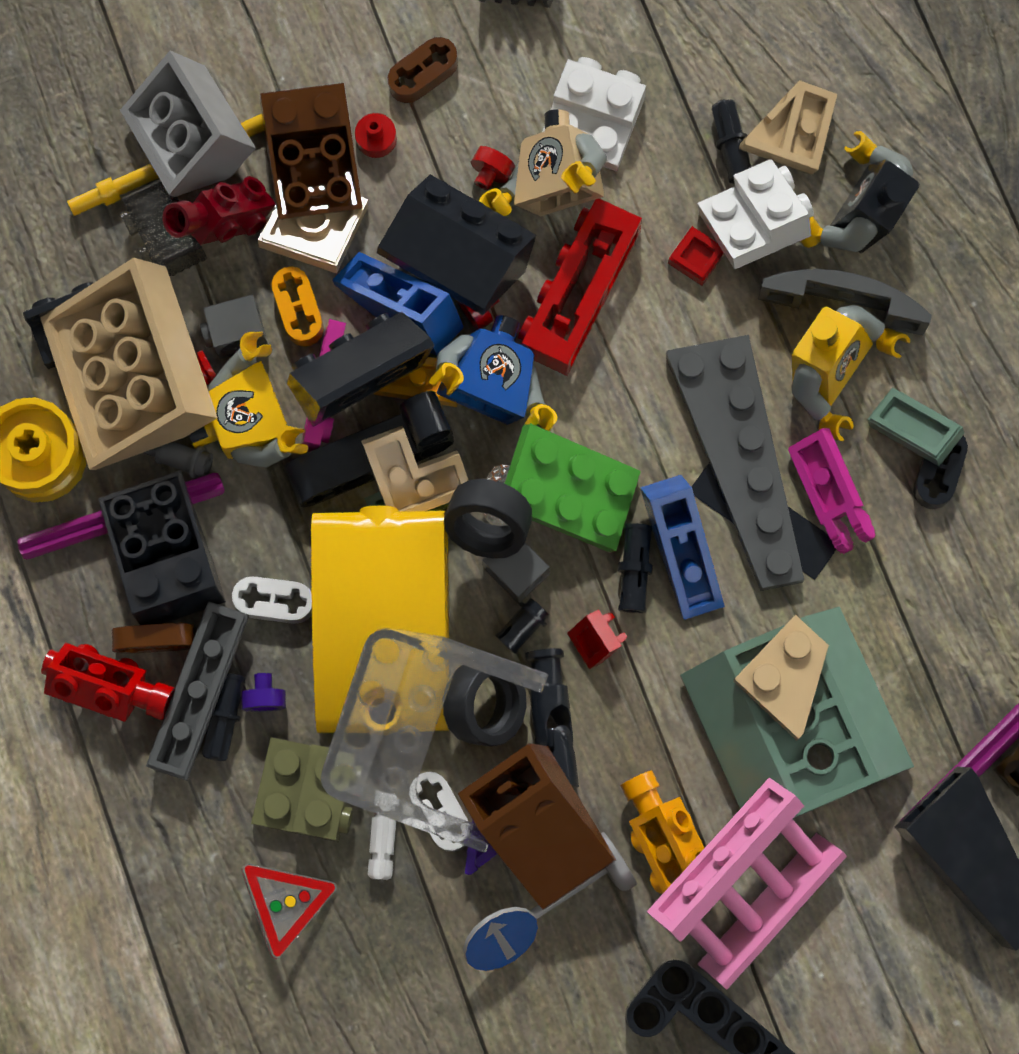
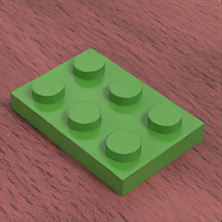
(572, 487)

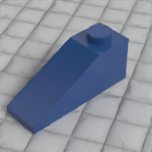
(391, 291)
(683, 545)

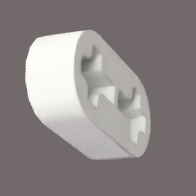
(274, 589)
(449, 804)

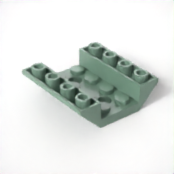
(844, 717)

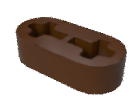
(418, 62)
(152, 638)

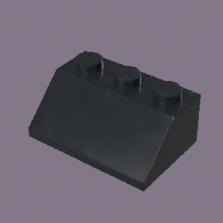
(457, 244)
(358, 366)

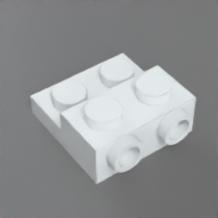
(601, 104)
(757, 214)

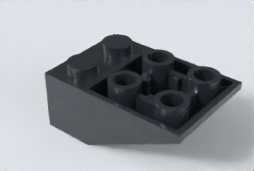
(161, 550)

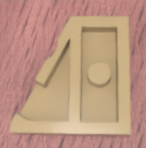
(794, 128)
(786, 675)

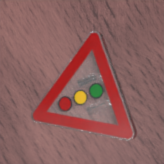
(284, 903)

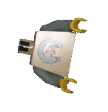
(552, 171)

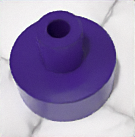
(263, 697)

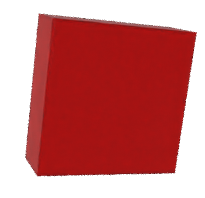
(696, 256)

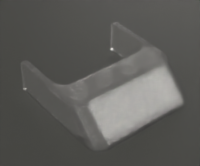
(392, 722)

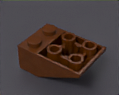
(311, 151)
(537, 824)

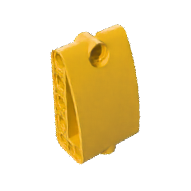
(368, 576)

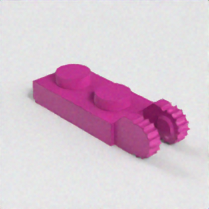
(831, 489)

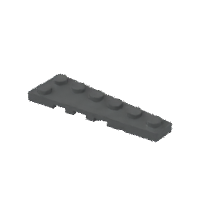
(731, 422)

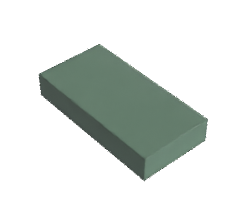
(915, 426)

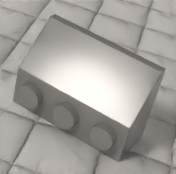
(186, 126)

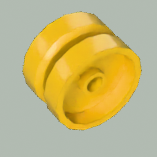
(39, 450)

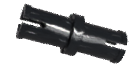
(635, 568)

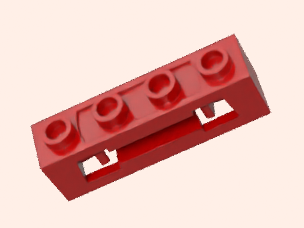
(609, 226)

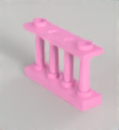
(722, 864)

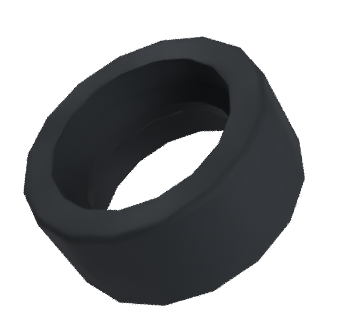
(493, 499)
(459, 708)

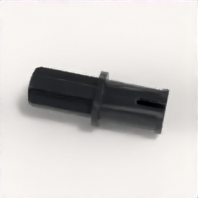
(730, 137)
(223, 719)

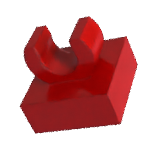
(595, 638)

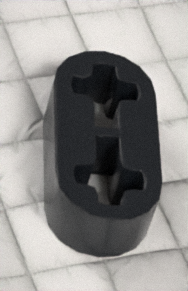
(949, 479)

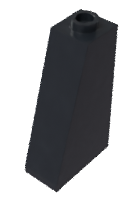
(969, 851)

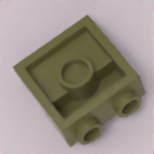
(293, 794)

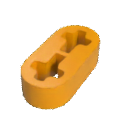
(289, 309)

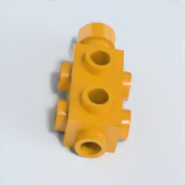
(661, 831)

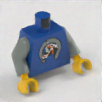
(493, 375)

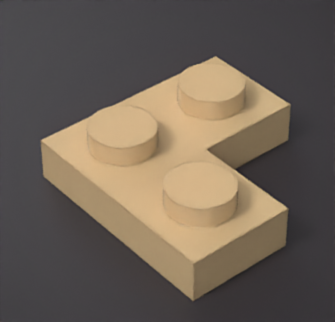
(403, 481)

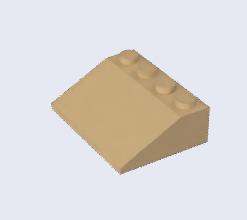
(128, 364)

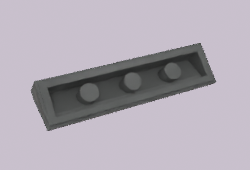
(197, 691)

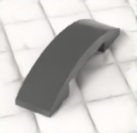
(900, 310)

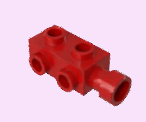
(101, 684)

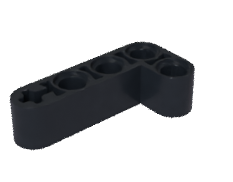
(344, 462)
(687, 1004)

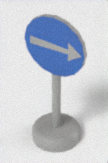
(512, 930)

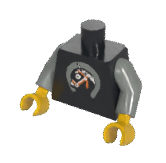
(873, 203)

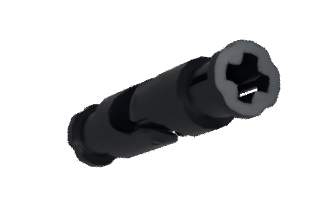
(553, 702)

